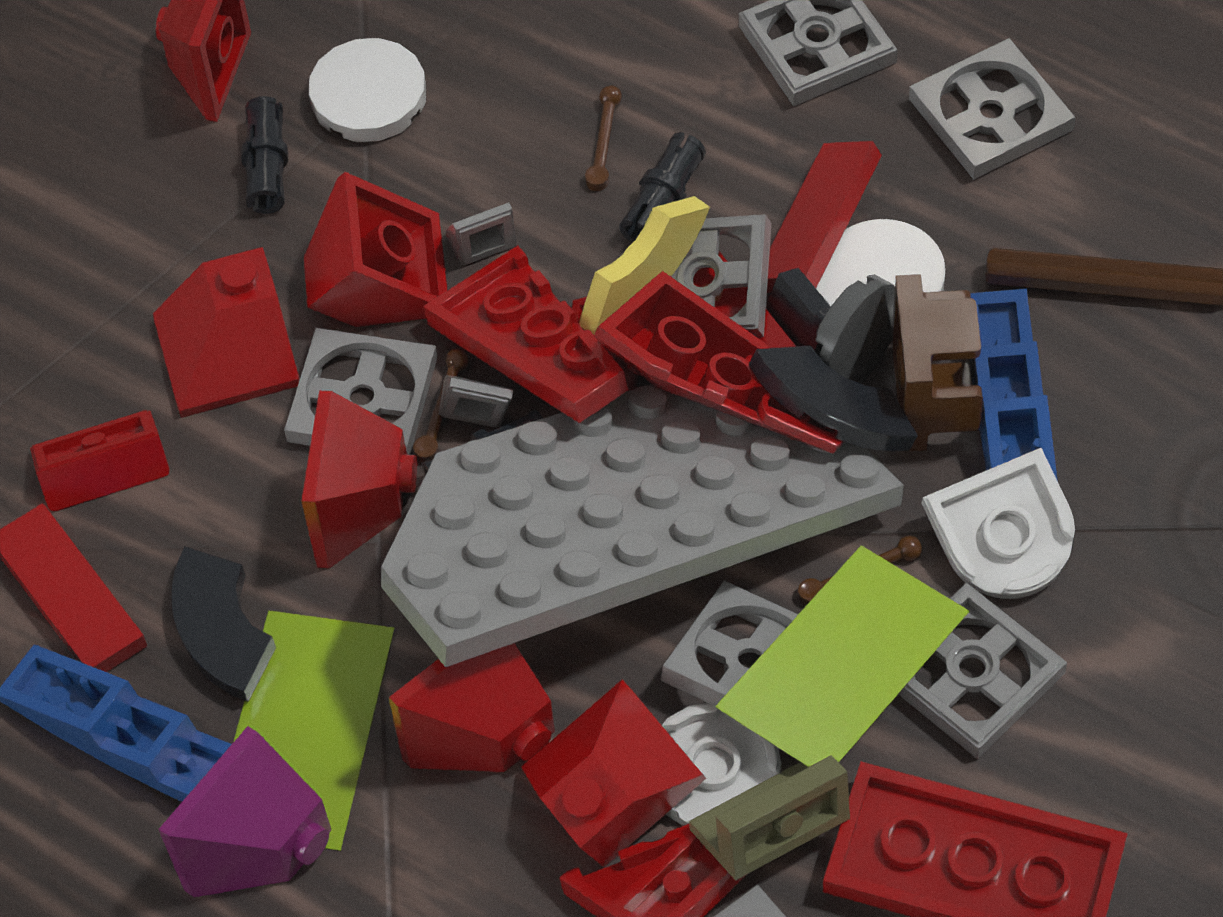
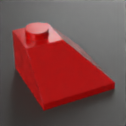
(204, 47)
(373, 256)
(225, 335)
(353, 477)
(473, 714)
(612, 774)

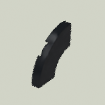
(809, 386)
(213, 624)

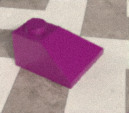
(245, 822)

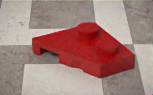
(654, 880)

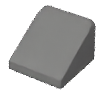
(482, 234)
(474, 401)

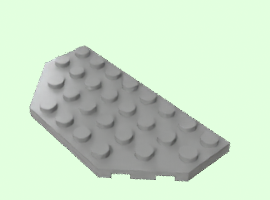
(608, 511)

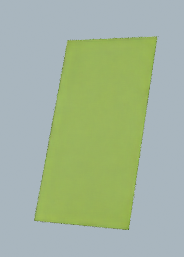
(842, 659)
(320, 703)

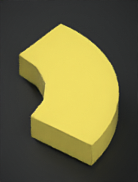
(657, 248)

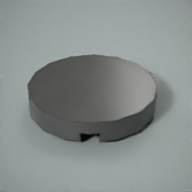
(858, 328)

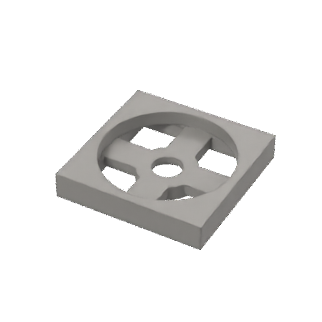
(838, 66)
(965, 76)
(754, 233)
(373, 356)
(1005, 633)
(682, 666)

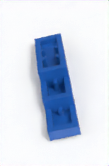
(1008, 371)
(111, 721)

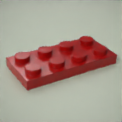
(966, 853)

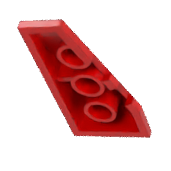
(701, 356)

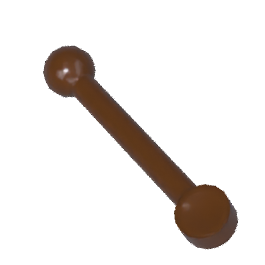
(597, 175)
(427, 446)
(908, 549)

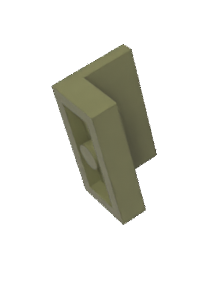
(775, 816)

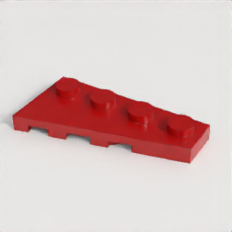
(530, 336)

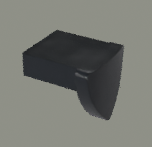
(798, 308)

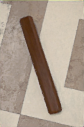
(1105, 276)

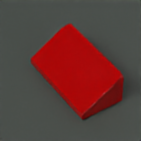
(99, 460)

